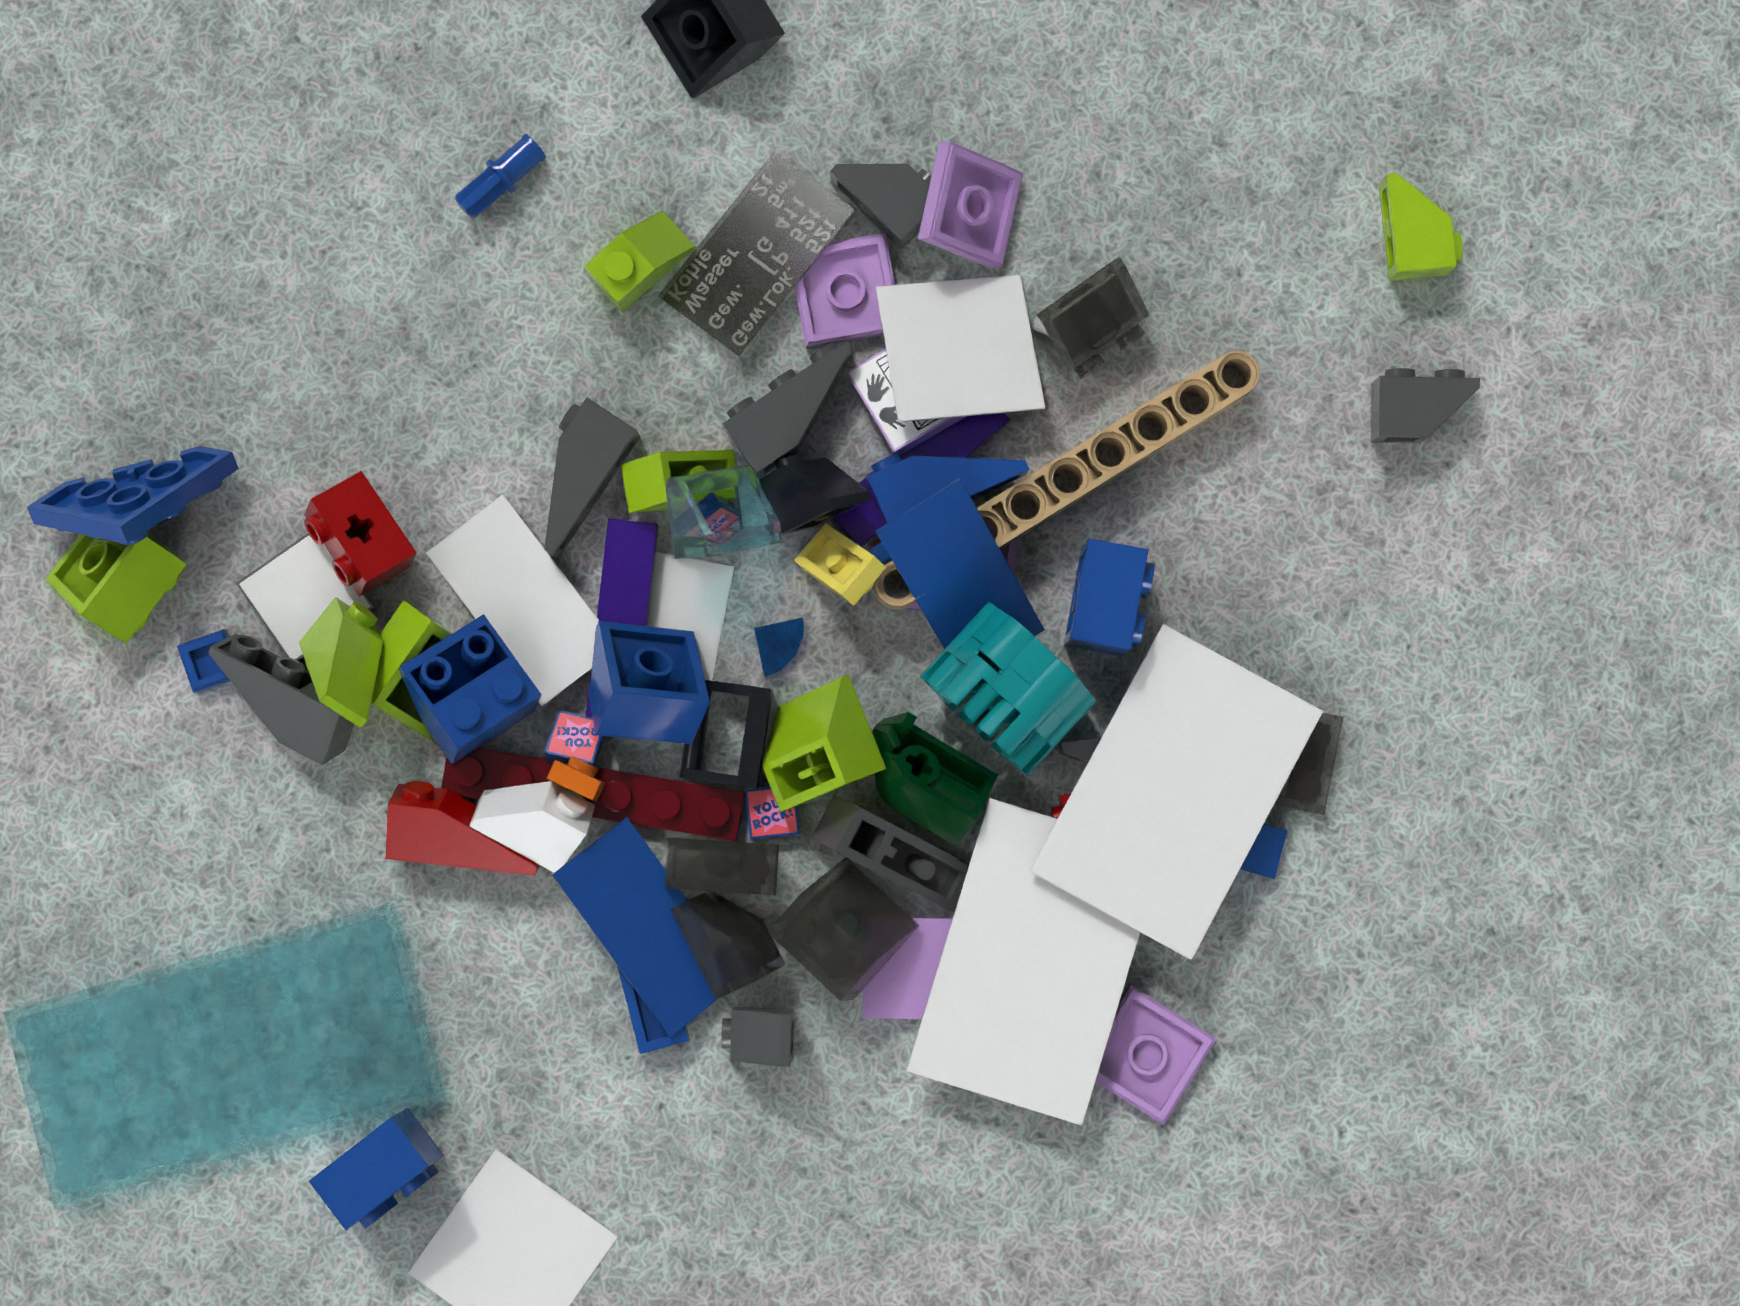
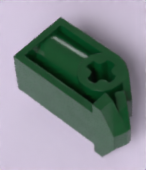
(930, 778)

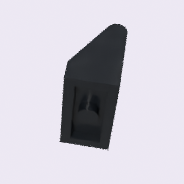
(753, 738)

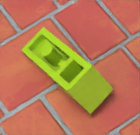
(344, 658)

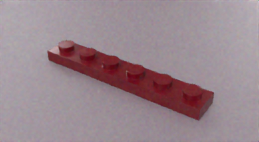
(639, 797)

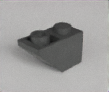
(1415, 407)

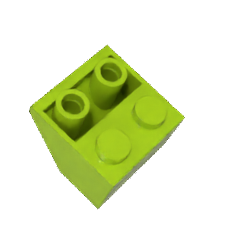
(819, 745)

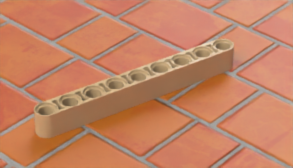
(1090, 472)

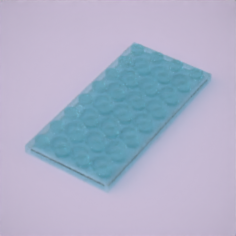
(224, 1054)

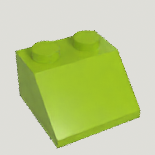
(115, 581)
(403, 638)

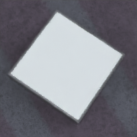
(294, 592)

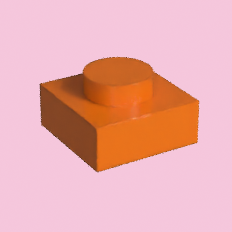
(577, 777)

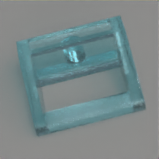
(692, 534)

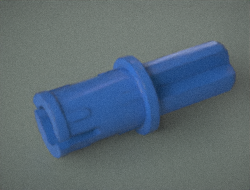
(499, 176)

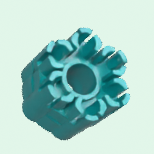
(1014, 680)

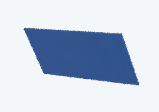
(955, 561)
(624, 901)

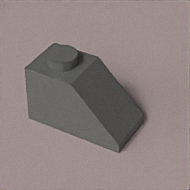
(887, 195)
(759, 1035)

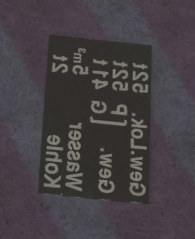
(756, 253)

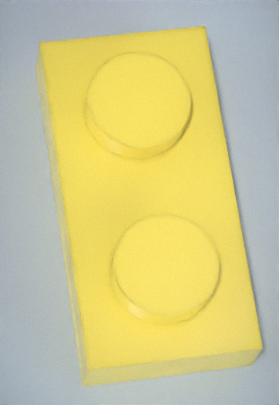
(840, 564)

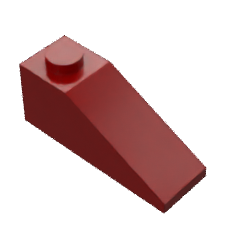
(434, 829)

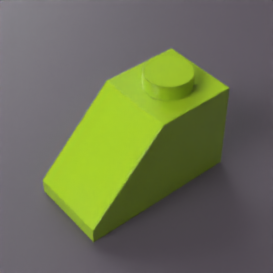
(1416, 233)
(638, 259)
(647, 476)

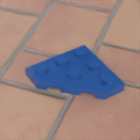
(136, 497)

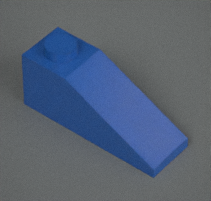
(907, 482)

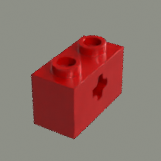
(358, 509)

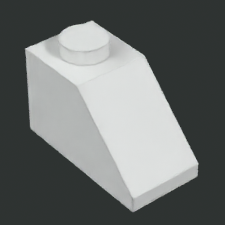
(535, 821)

